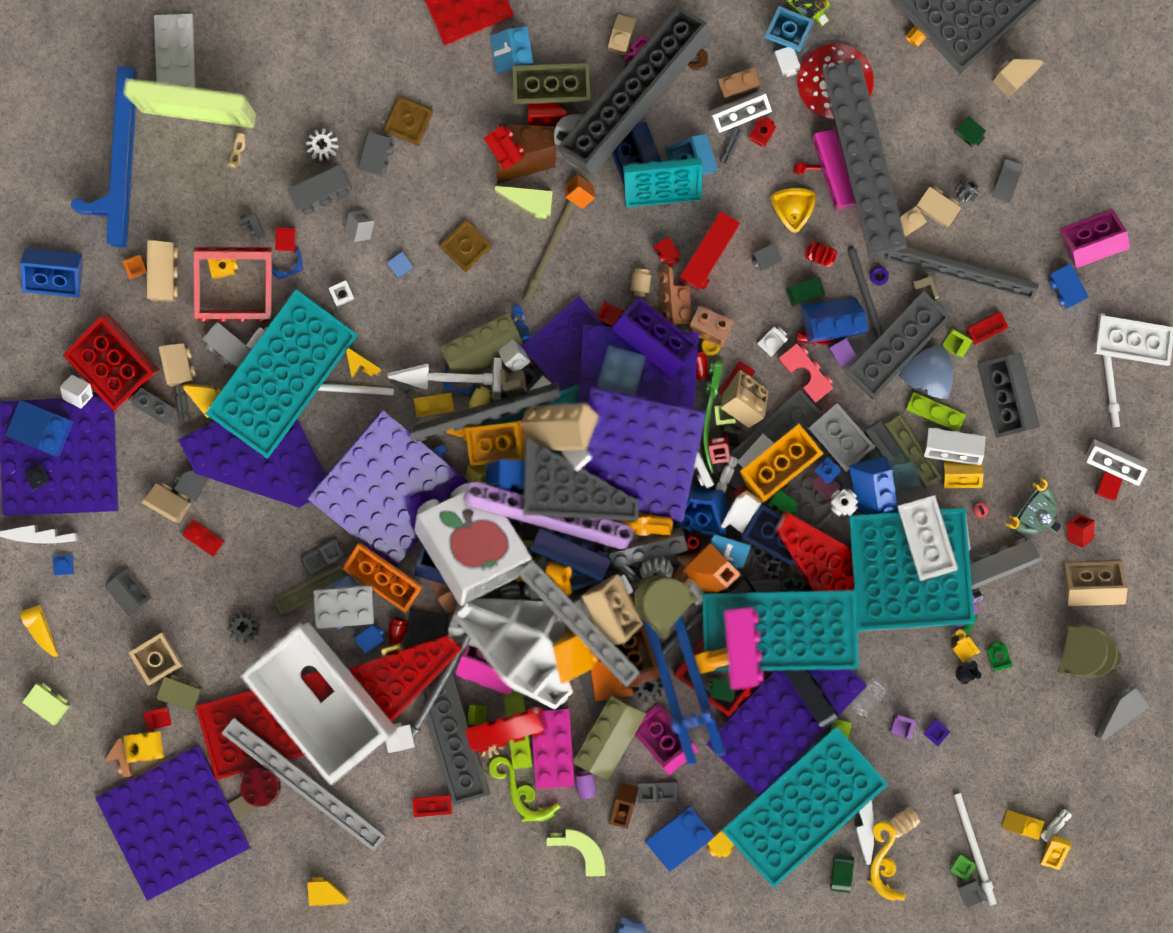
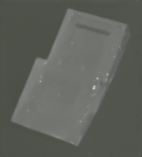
(870, 696)

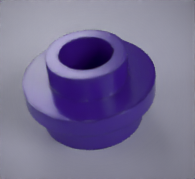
(883, 271)

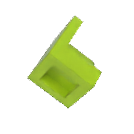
(957, 343)

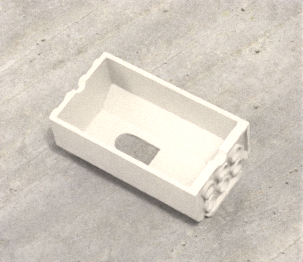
(329, 732)

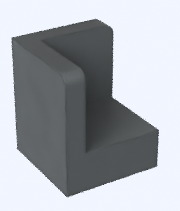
(971, 893)

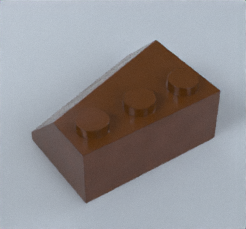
(538, 147)

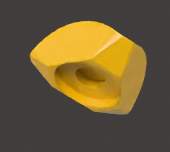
(793, 206)

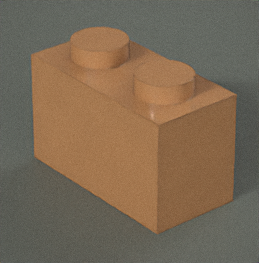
(738, 83)

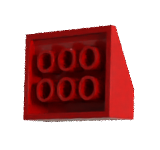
(111, 362)

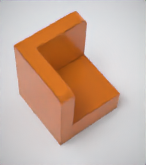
(579, 191)

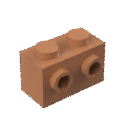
(711, 326)

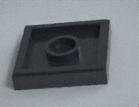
(424, 627)

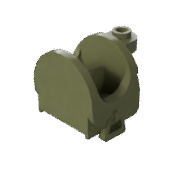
(661, 601)
(1088, 652)

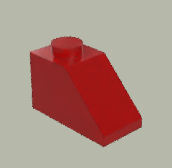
(545, 114)

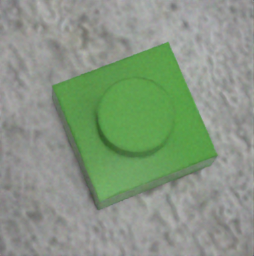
(962, 867)

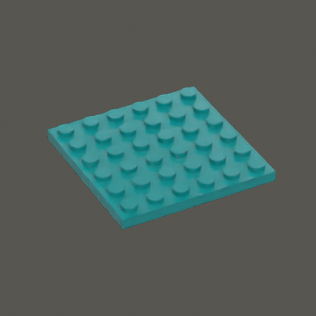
(889, 582)

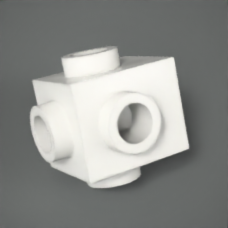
(836, 504)

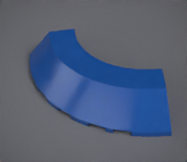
(704, 511)

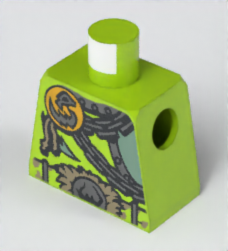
(811, 8)

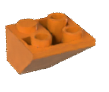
(711, 570)

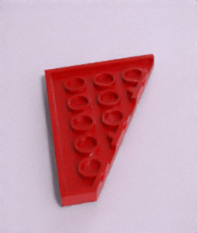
(821, 559)
(401, 676)

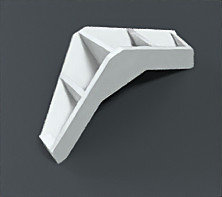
(518, 644)

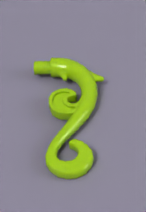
(529, 815)

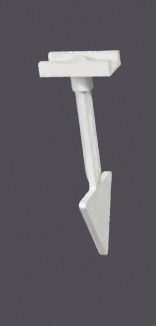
(419, 377)

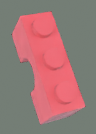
(818, 384)

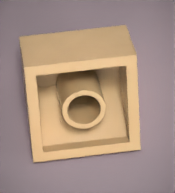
(177, 364)
(167, 502)

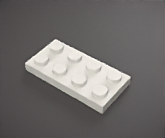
(175, 50)
(1134, 340)
(927, 538)

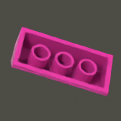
(833, 168)
(743, 647)

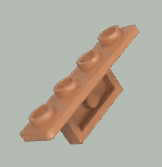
(674, 299)

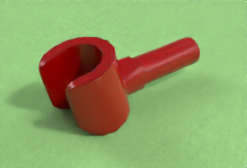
(801, 167)

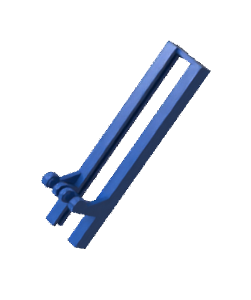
(117, 202)
(682, 723)

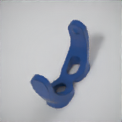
(298, 268)
(517, 310)
(467, 391)

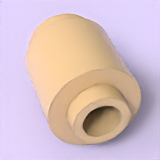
(640, 282)

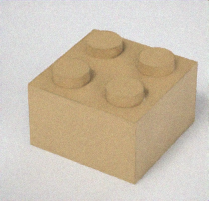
(156, 658)

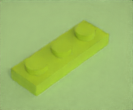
(935, 412)

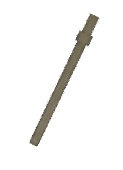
(534, 282)

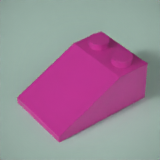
(661, 740)

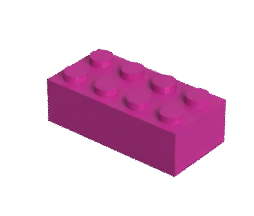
(554, 751)

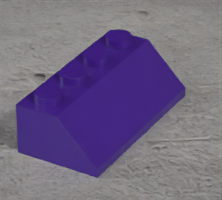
(654, 337)

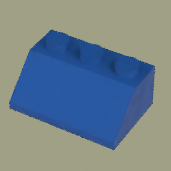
(51, 272)
(834, 320)
(874, 486)

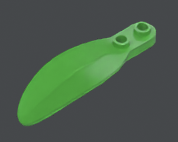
(712, 389)

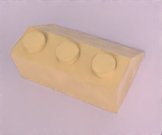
(1015, 74)
(162, 271)
(1095, 583)
(612, 610)

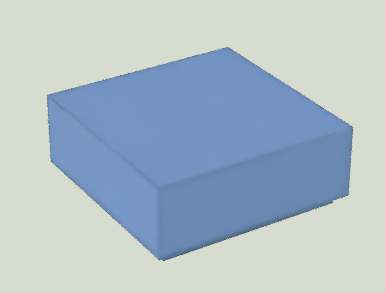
(400, 265)

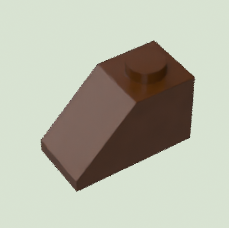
(624, 805)

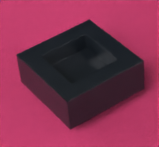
(734, 434)
(37, 477)

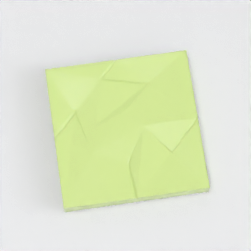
(190, 103)

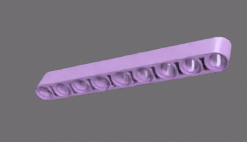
(574, 527)

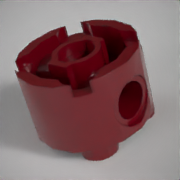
(260, 787)

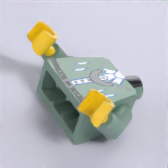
(1037, 512)

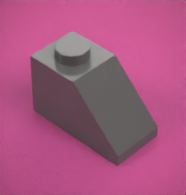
(190, 484)

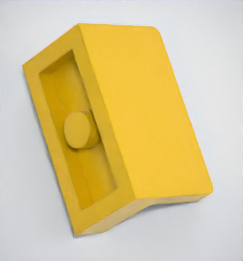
(962, 475)

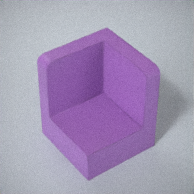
(843, 352)
(903, 726)

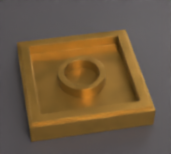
(408, 121)
(465, 246)

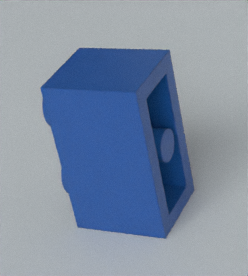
(1067, 286)

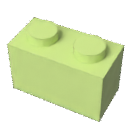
(46, 703)

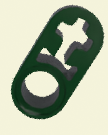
(805, 291)
(794, 582)
(842, 873)

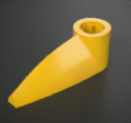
(37, 625)

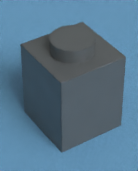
(766, 257)

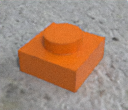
(135, 267)

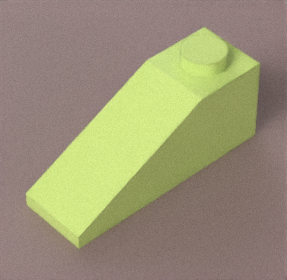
(533, 201)

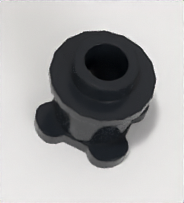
(967, 672)

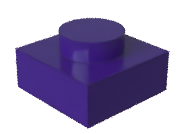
(936, 732)

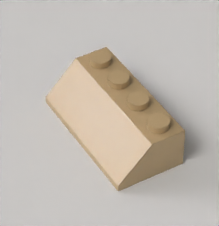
(559, 426)

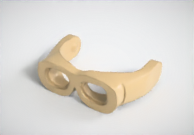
(240, 138)

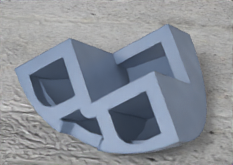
(930, 371)

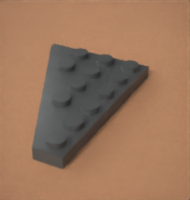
(559, 490)

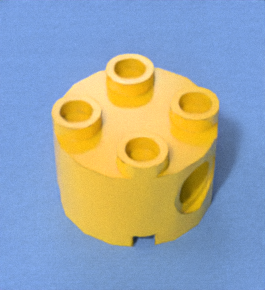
(143, 746)

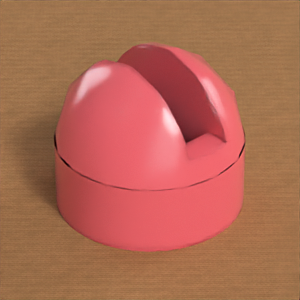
(976, 511)

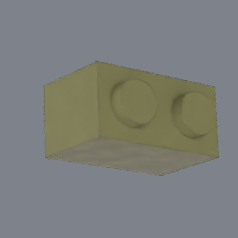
(179, 693)

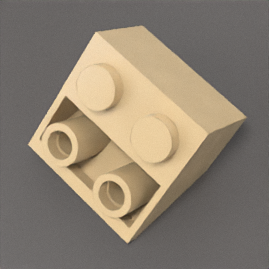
(745, 399)

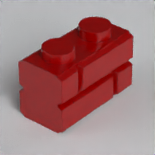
(503, 147)

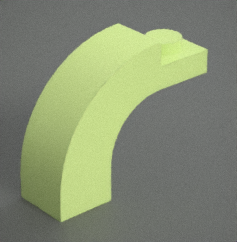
(586, 845)

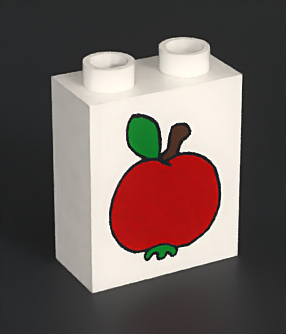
(470, 546)

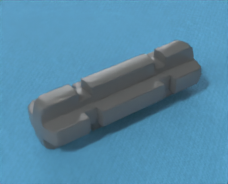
(731, 145)
(181, 403)

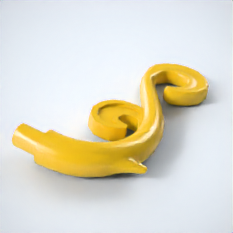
(890, 866)

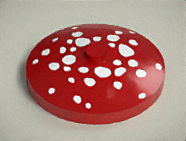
(810, 78)

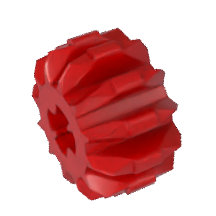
(820, 253)

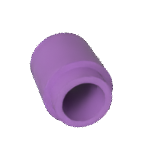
(585, 784)

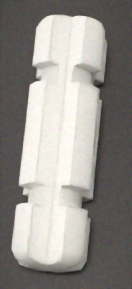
(727, 474)
(1055, 825)

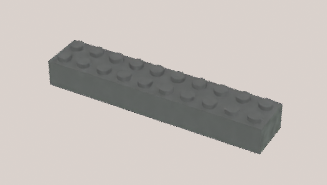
(635, 91)
(864, 158)

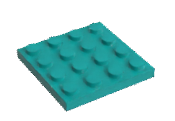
(663, 182)

